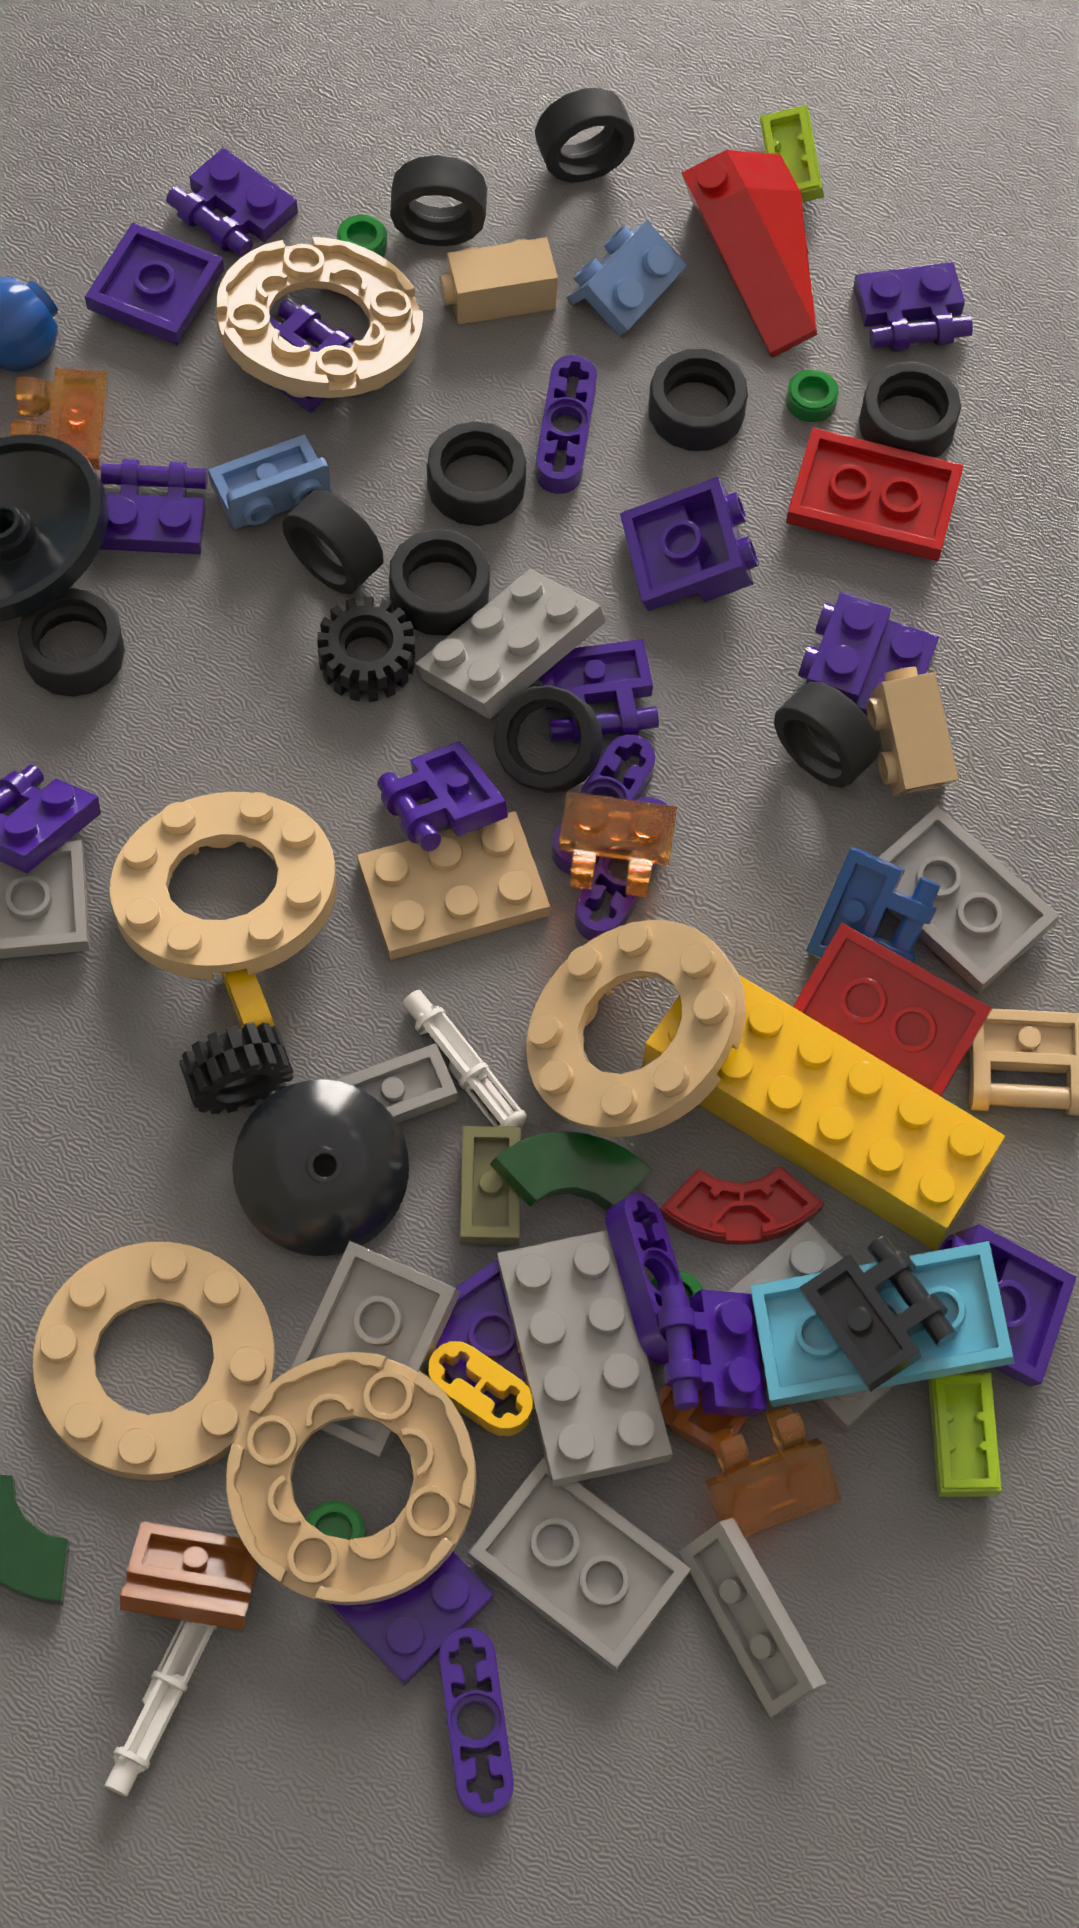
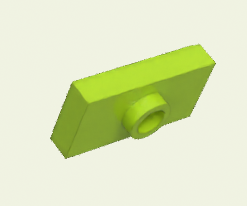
(792, 136)
(964, 1435)

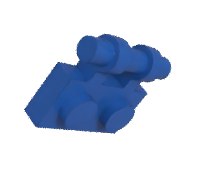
(861, 901)

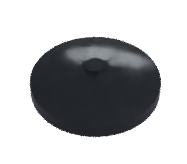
(48, 521)

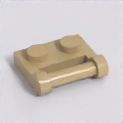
(1026, 1044)

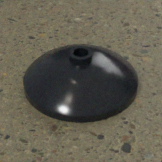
(278, 1178)

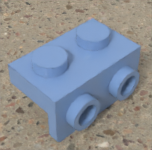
(628, 276)
(269, 481)

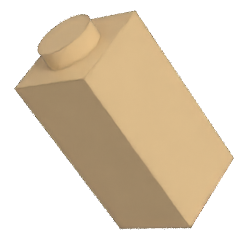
(500, 281)
(911, 732)

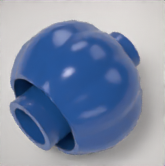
(26, 325)

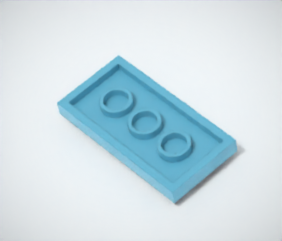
(808, 1364)

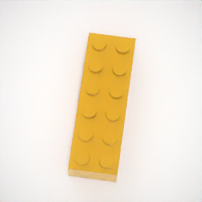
(845, 1116)

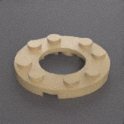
(331, 264)
(252, 941)
(688, 1067)
(277, 1429)
(166, 1442)

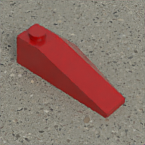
(760, 236)

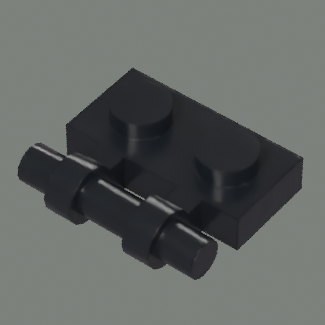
(861, 1321)

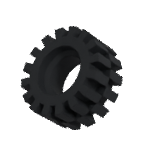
(359, 623)
(236, 1068)

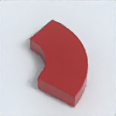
(741, 1211)

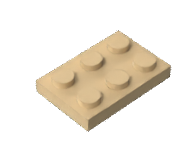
(455, 891)

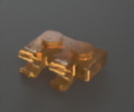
(76, 408)
(616, 830)
(774, 1487)

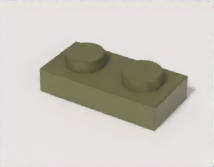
(487, 1201)

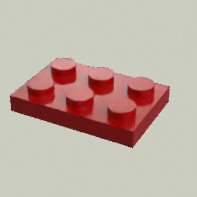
(874, 494)
(892, 1009)

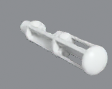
(464, 1062)
(160, 1702)

